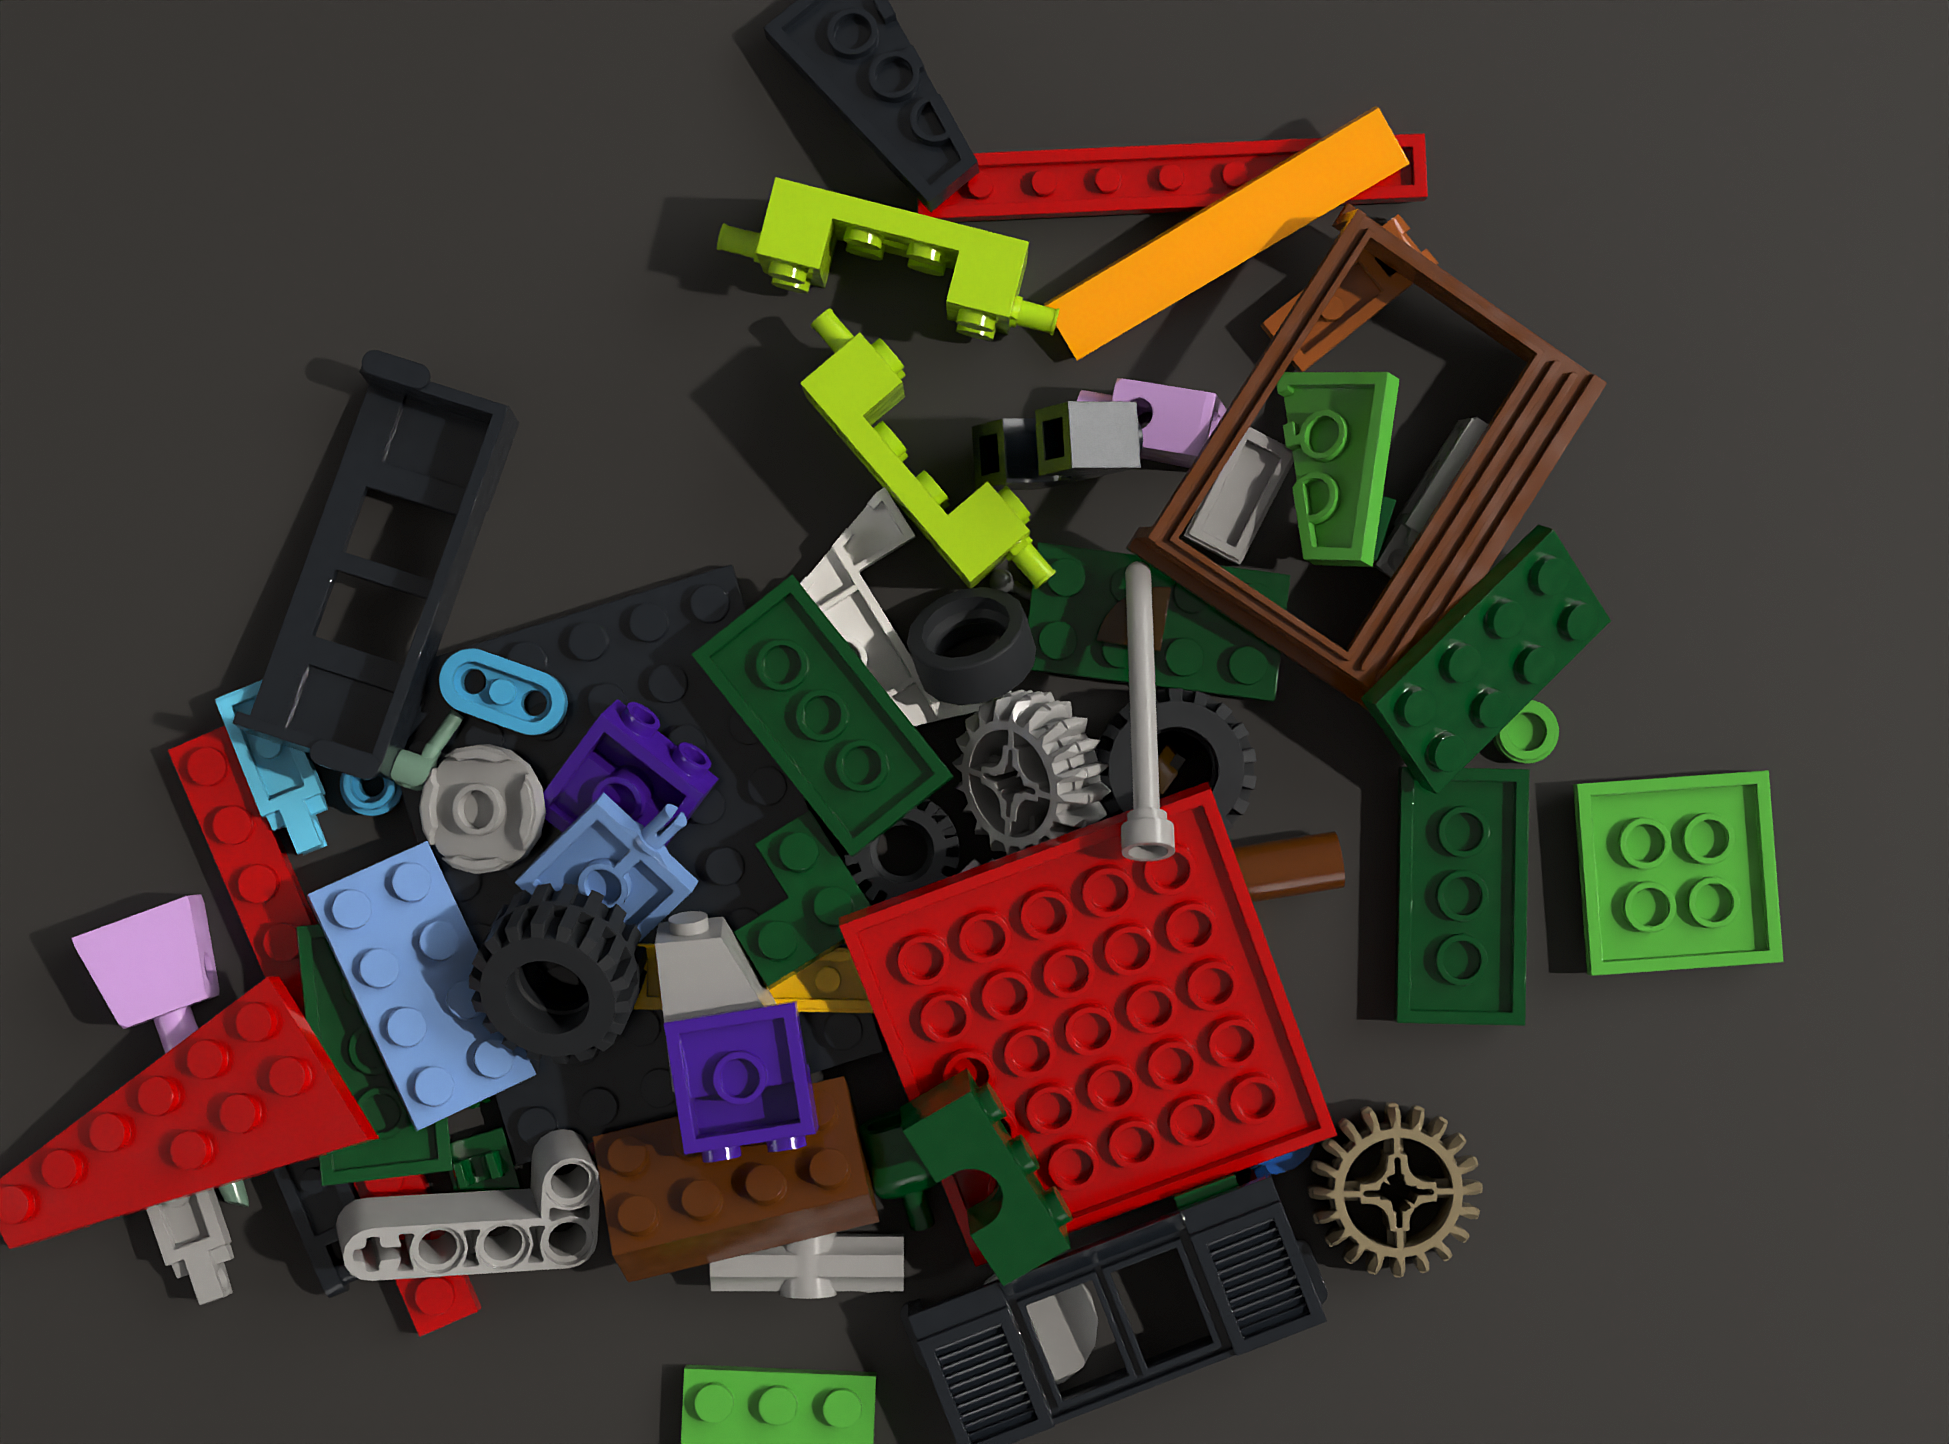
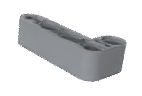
(472, 1215)

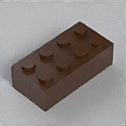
(685, 1212)

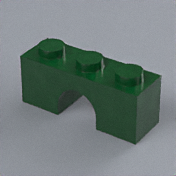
(961, 1129)

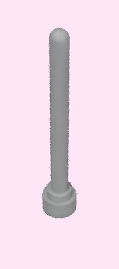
(1147, 831)

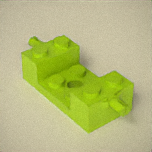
(808, 221)
(853, 394)

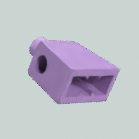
(1179, 422)
(154, 966)

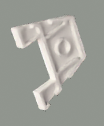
(858, 617)

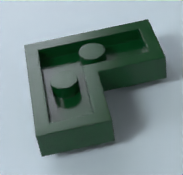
(817, 895)

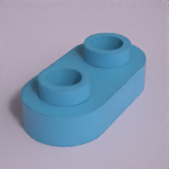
(504, 692)

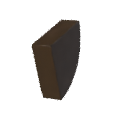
(1114, 626)
(1171, 759)

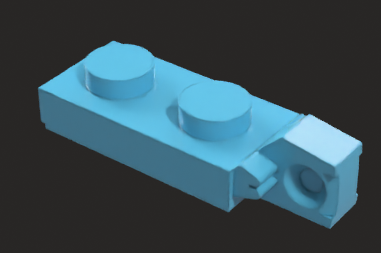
(278, 776)

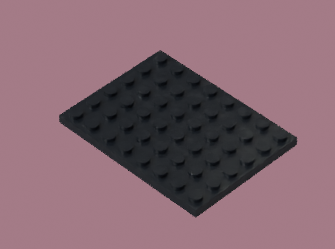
(642, 655)

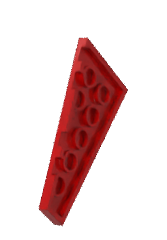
(210, 1112)

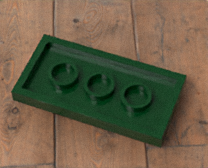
(1198, 646)
(1486, 659)
(822, 716)
(1462, 899)
(350, 1047)

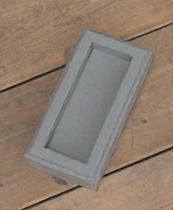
(1240, 497)

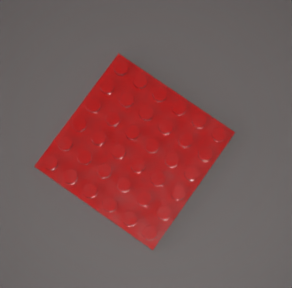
(1104, 1007)

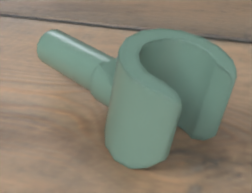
(412, 768)

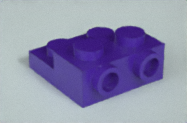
(632, 766)
(741, 1081)

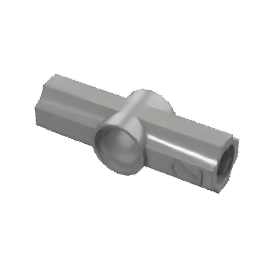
(817, 1267)

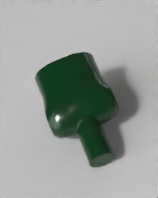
(897, 1168)

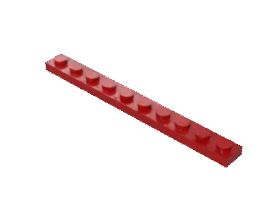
(270, 910)

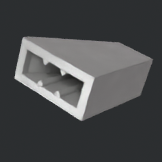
(704, 969)

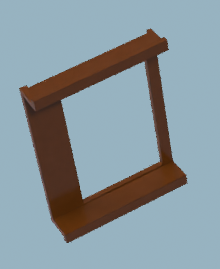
(1466, 525)

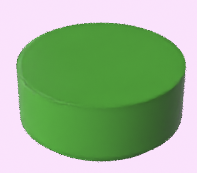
(1529, 734)

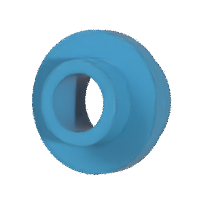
(362, 803)

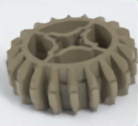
(1426, 1189)

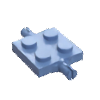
(619, 860)

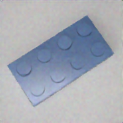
(409, 975)

